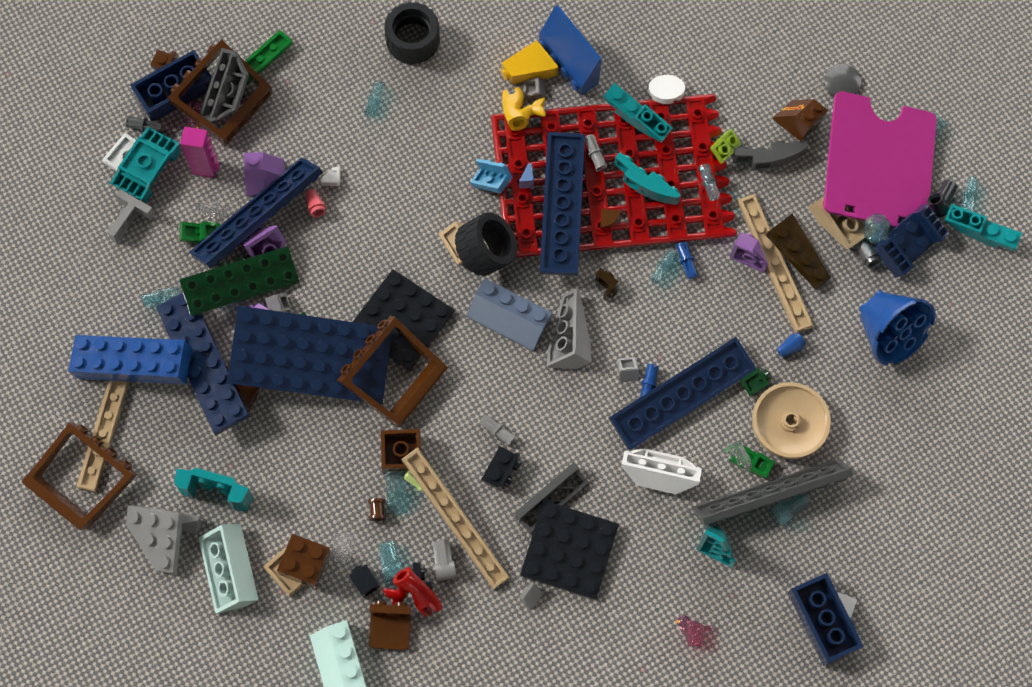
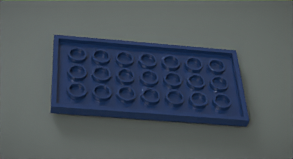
(304, 354)

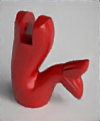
(423, 596)

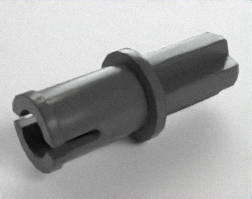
(142, 124)

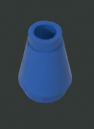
(791, 345)

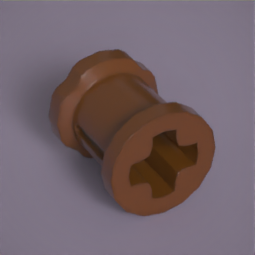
(377, 509)

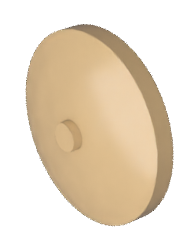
(791, 420)

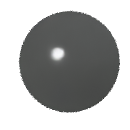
(842, 78)

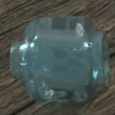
(876, 228)

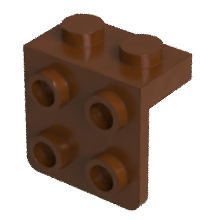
(390, 626)

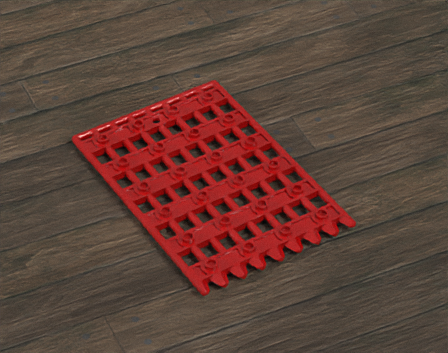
(596, 193)

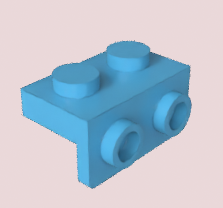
(491, 176)

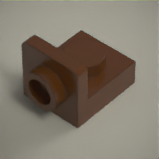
(163, 58)

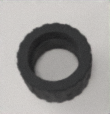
(412, 14)
(473, 250)

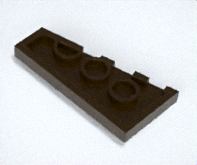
(795, 246)

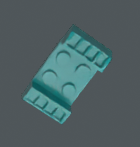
(145, 163)
(188, 481)

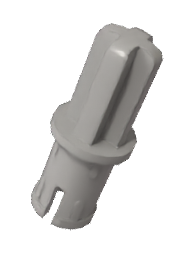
(595, 153)
(497, 430)

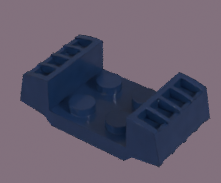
(910, 240)

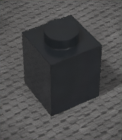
(364, 580)

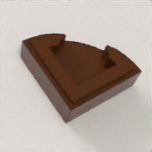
(608, 217)

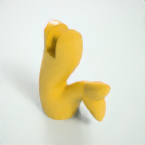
(517, 118)

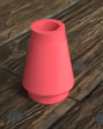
(315, 204)

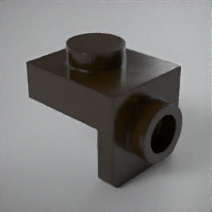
(607, 280)

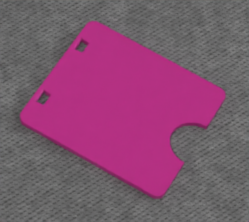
(876, 161)

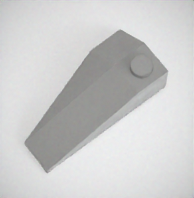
(571, 341)

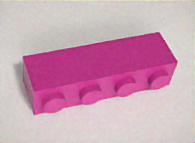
(199, 152)

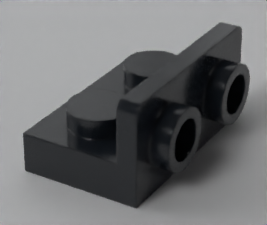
(501, 468)

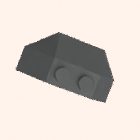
(225, 87)

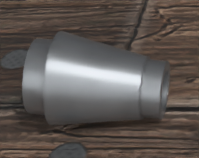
(867, 254)

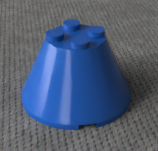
(896, 325)

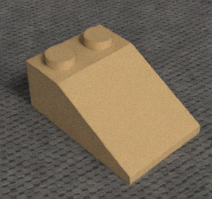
(844, 229)

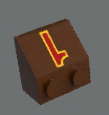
(801, 117)

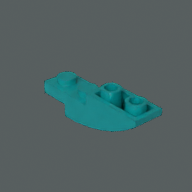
(637, 115)
(650, 185)
(982, 230)

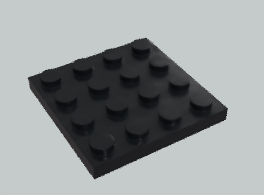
(413, 307)
(569, 550)

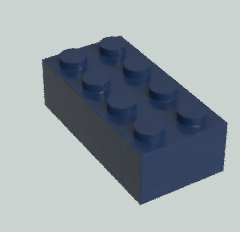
(156, 87)
(825, 619)

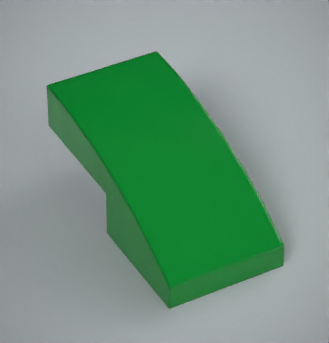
(196, 232)
(760, 463)

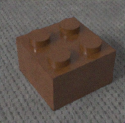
(395, 446)
(304, 561)

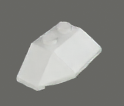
(660, 470)

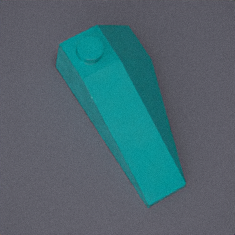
(717, 546)

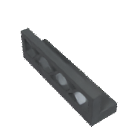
(550, 489)

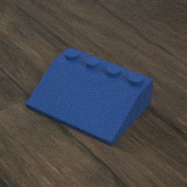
(570, 51)

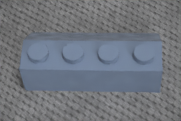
(509, 314)

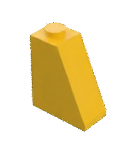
(529, 64)

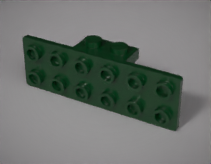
(238, 280)

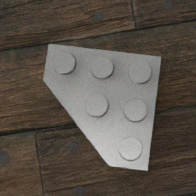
(157, 535)

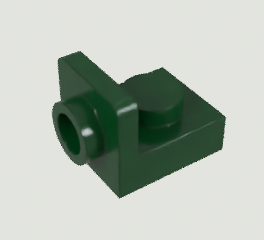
(756, 381)

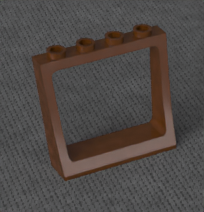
(241, 116)
(418, 388)
(60, 503)

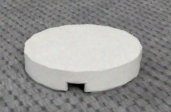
(666, 89)

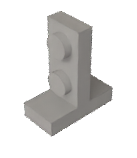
(127, 215)

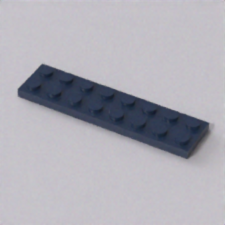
(562, 204)
(256, 212)
(207, 368)
(682, 393)

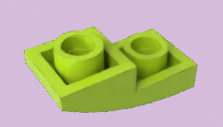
(725, 145)

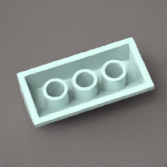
(228, 568)
(337, 656)

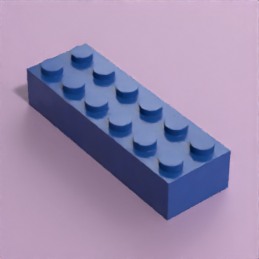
(130, 359)

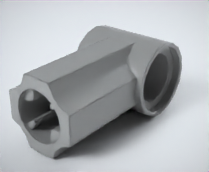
(444, 565)

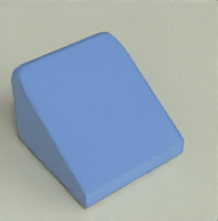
(527, 178)

